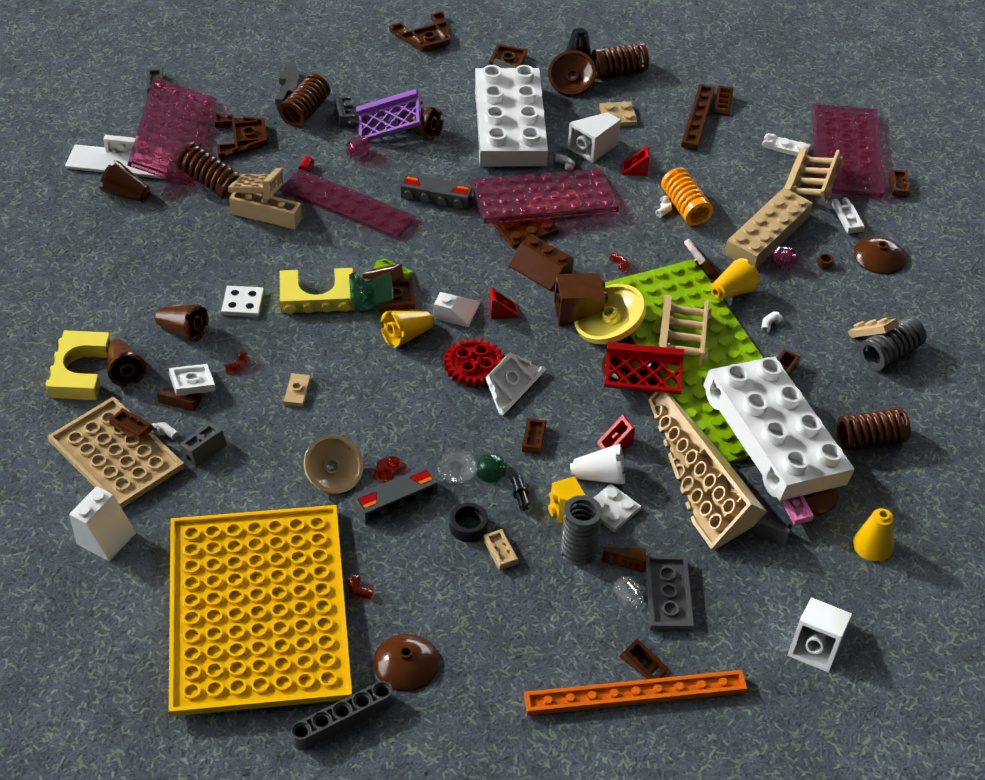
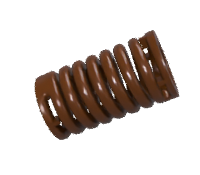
(620, 59)
(304, 100)
(206, 169)
(860, 429)

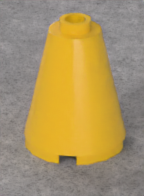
(736, 280)
(405, 326)
(876, 537)

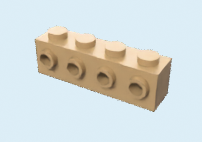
(272, 211)

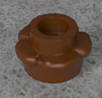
(825, 261)

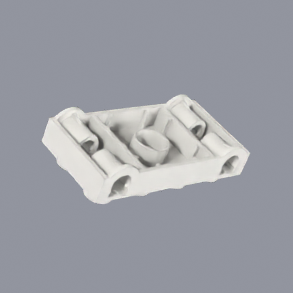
(510, 117)
(777, 428)

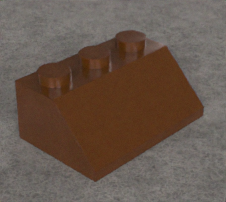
(541, 262)

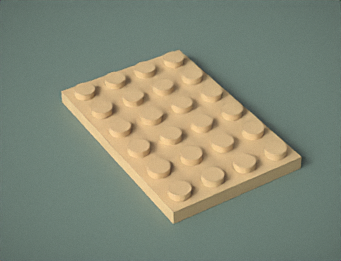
(112, 457)

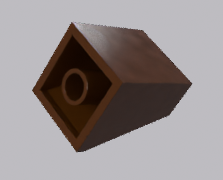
(578, 296)

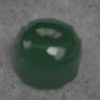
(491, 468)

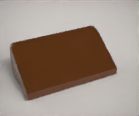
(187, 402)

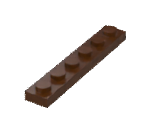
(698, 116)

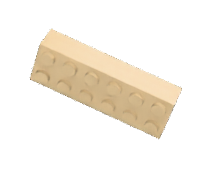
(769, 227)

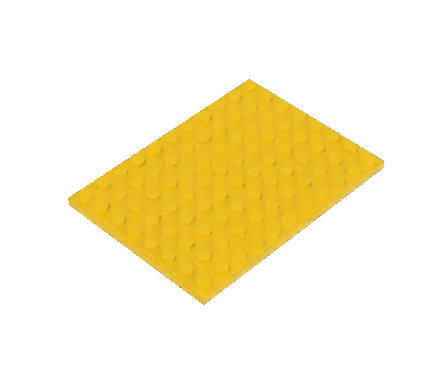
(256, 611)

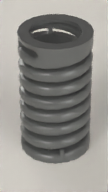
(888, 347)
(580, 530)

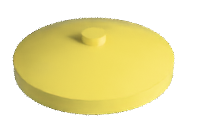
(618, 320)

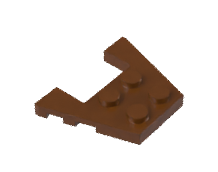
(425, 37)
(248, 134)

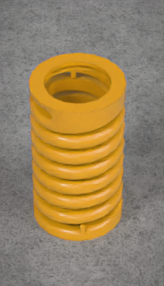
(687, 196)

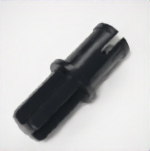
(520, 492)

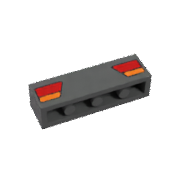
(436, 191)
(395, 494)

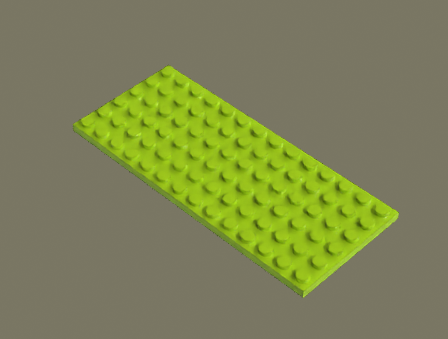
(724, 339)

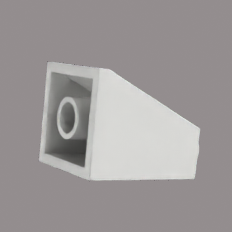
(593, 135)
(101, 524)
(819, 634)

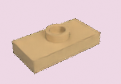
(297, 390)
(500, 549)

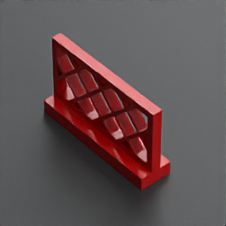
(644, 355)

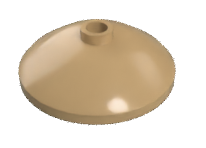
(339, 454)

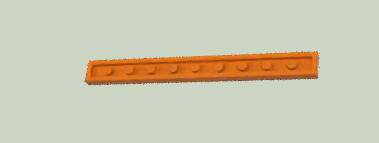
(634, 692)

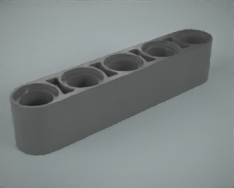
(336, 724)

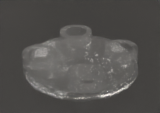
(456, 466)

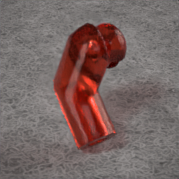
(622, 261)
(240, 363)
(357, 589)

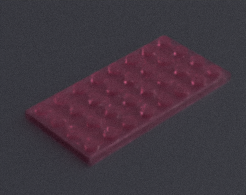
(167, 125)
(857, 137)
(543, 196)

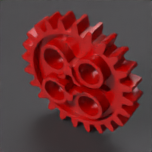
(472, 361)

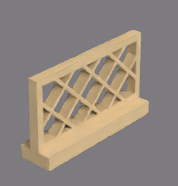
(259, 183)

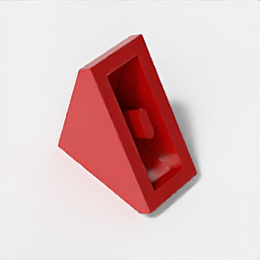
(637, 164)
(501, 306)
(619, 433)

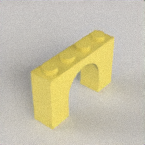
(296, 300)
(72, 346)

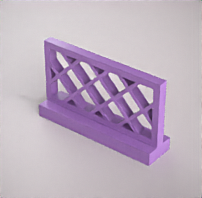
(387, 106)

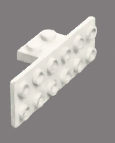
(98, 158)

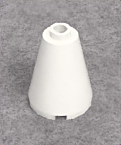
(600, 466)

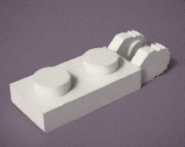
(783, 145)
(848, 216)

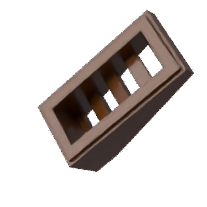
(723, 100)
(396, 271)
(788, 361)
(626, 557)
(643, 651)

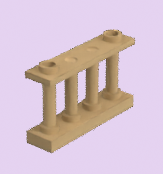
(800, 169)
(668, 321)

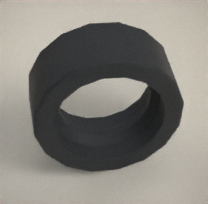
(464, 534)

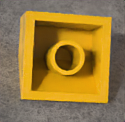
(560, 494)

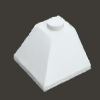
(455, 309)

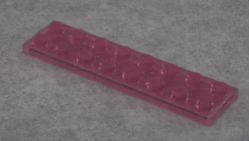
(348, 204)

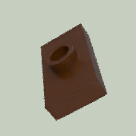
(899, 183)
(131, 424)
(534, 436)

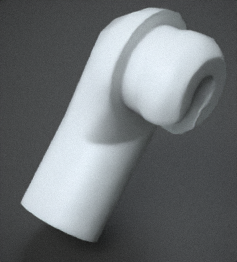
(569, 163)
(666, 206)
(769, 319)
(164, 429)

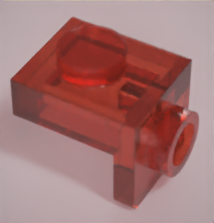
(388, 468)

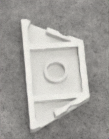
(511, 380)

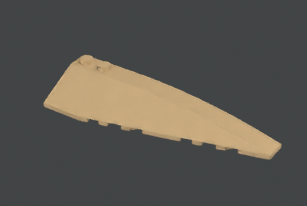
(715, 492)

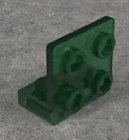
(370, 293)

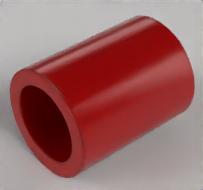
(307, 164)

